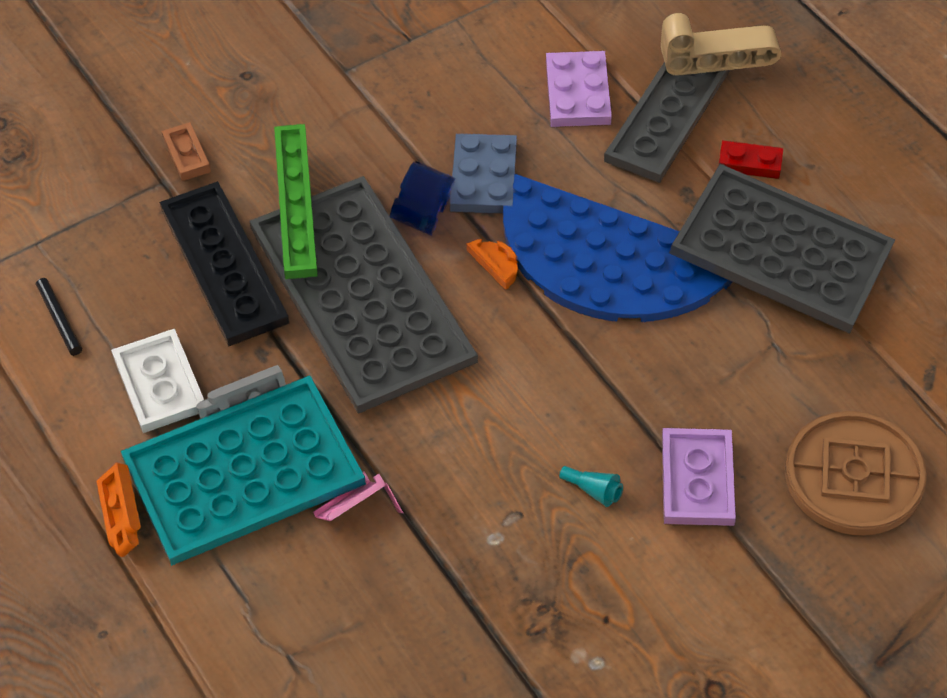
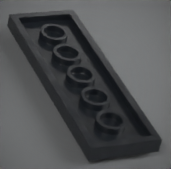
(224, 263)

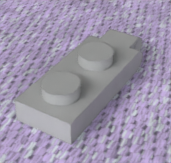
(241, 391)

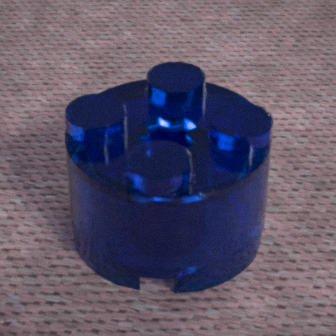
(422, 197)

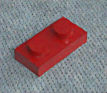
(752, 159)

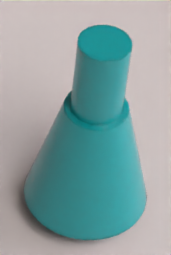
(601, 486)

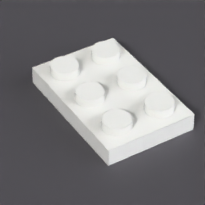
(158, 380)

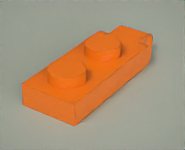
(119, 509)

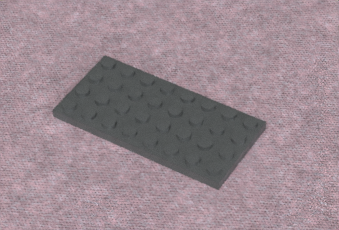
(371, 299)

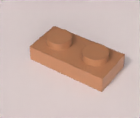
(186, 151)

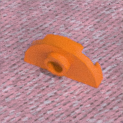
(496, 259)

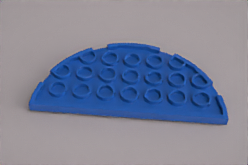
(601, 257)

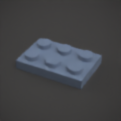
(483, 173)

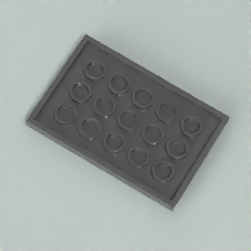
(783, 247)

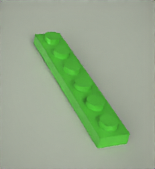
(295, 202)

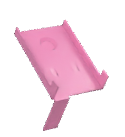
(347, 500)

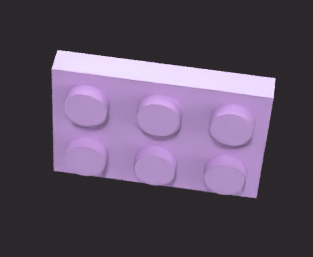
(578, 89)
(698, 477)

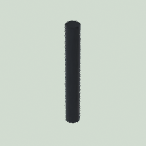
(58, 316)

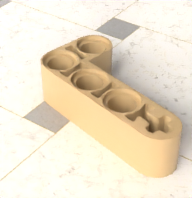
(715, 50)

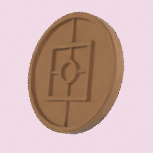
(855, 473)

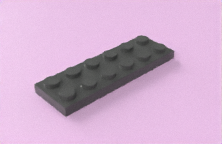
(662, 122)

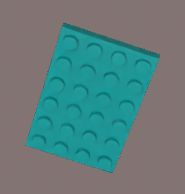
(242, 469)

